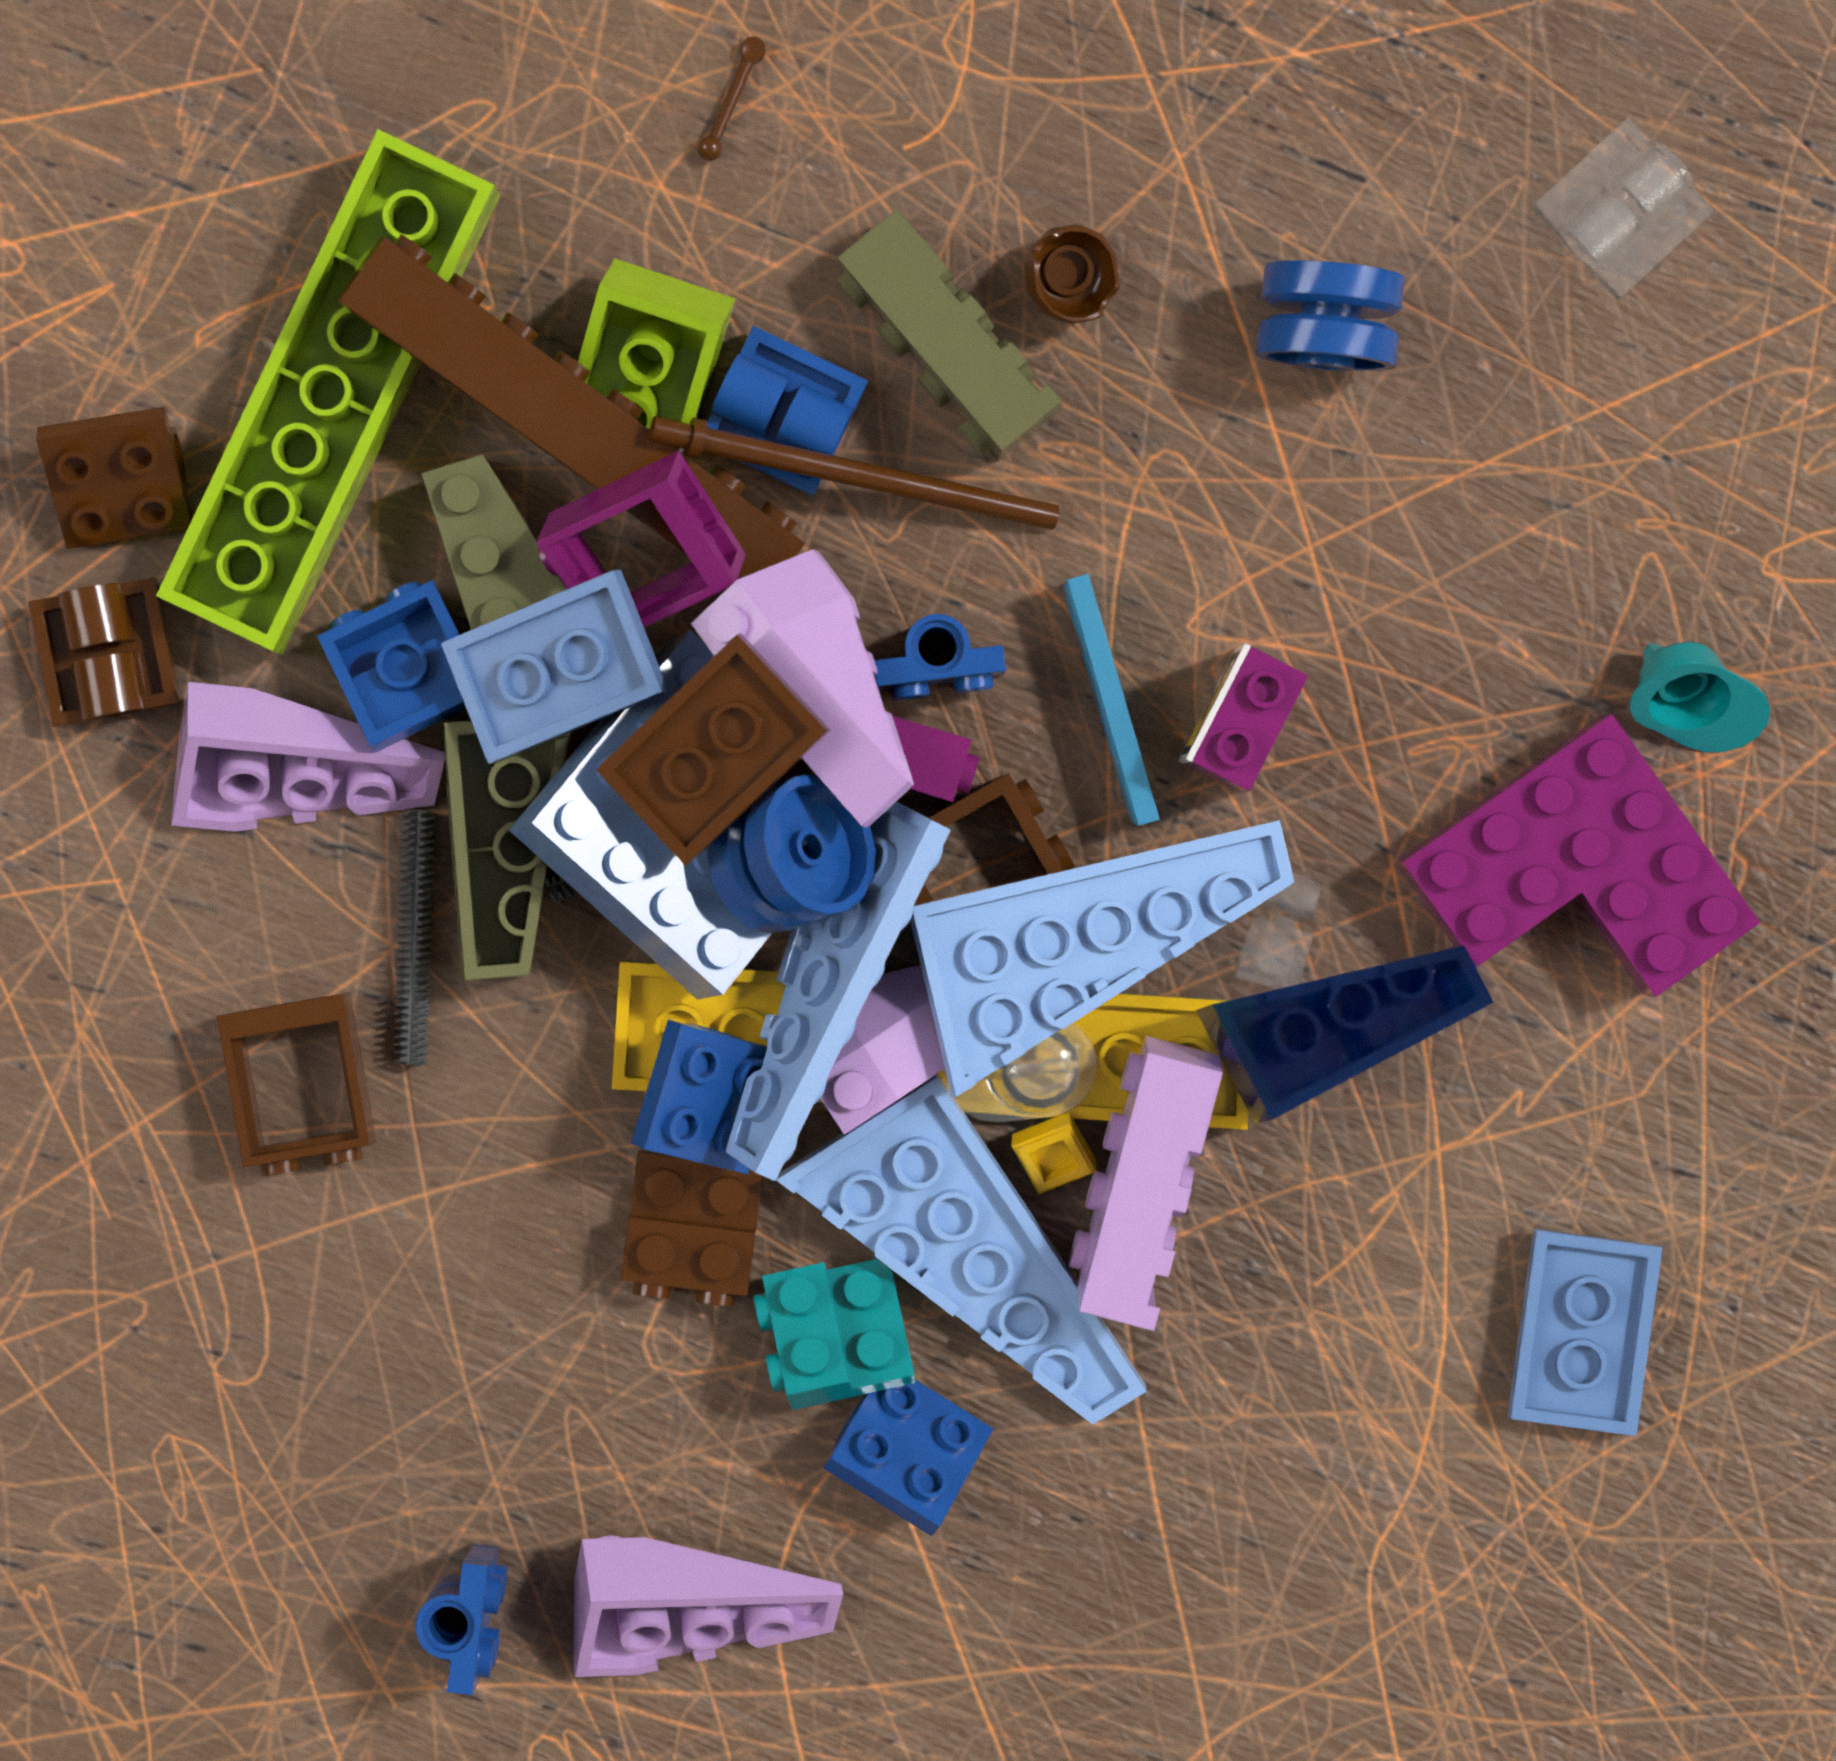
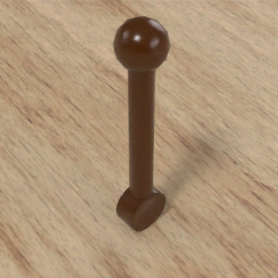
(752, 53)

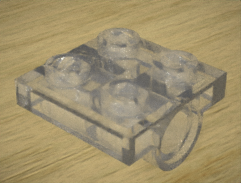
(1624, 207)

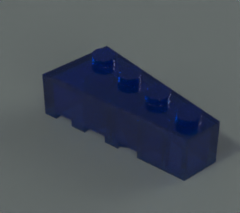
(1325, 1031)

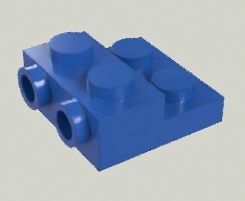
(395, 664)

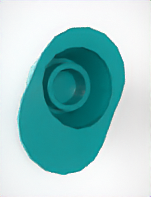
(1696, 699)

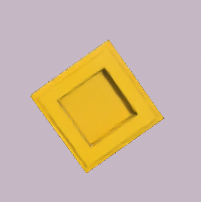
(1053, 1153)

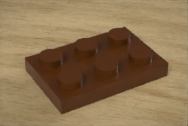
(713, 749)

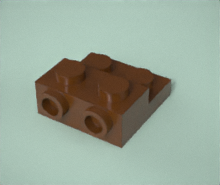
(690, 1229)

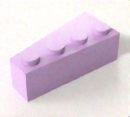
(1144, 1180)

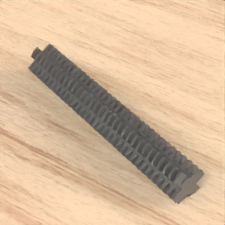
(415, 937)

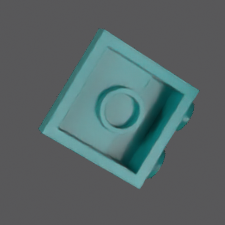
(834, 1332)

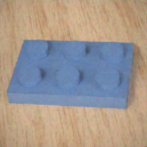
(554, 666)
(1584, 1332)

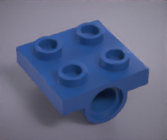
(786, 399)
(968, 670)
(696, 1094)
(909, 1452)
(478, 1595)

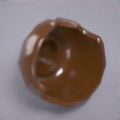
(1071, 274)

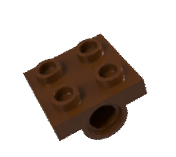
(116, 477)
(104, 651)

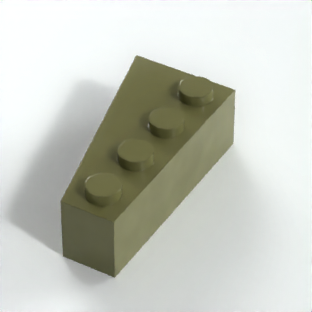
(946, 337)
(487, 541)
(493, 871)

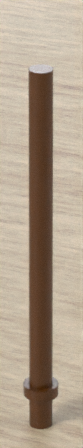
(699, 439)

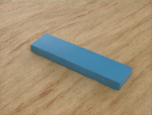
(1110, 700)

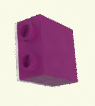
(1243, 718)

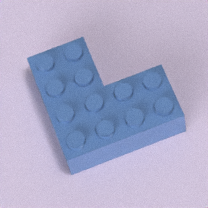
(624, 867)

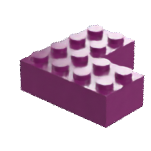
(1589, 829)

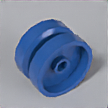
(1331, 315)
(792, 858)

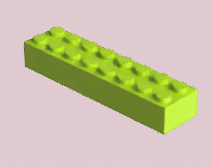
(320, 405)

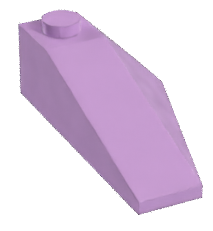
(809, 634)
(270, 757)
(888, 1052)
(666, 1600)

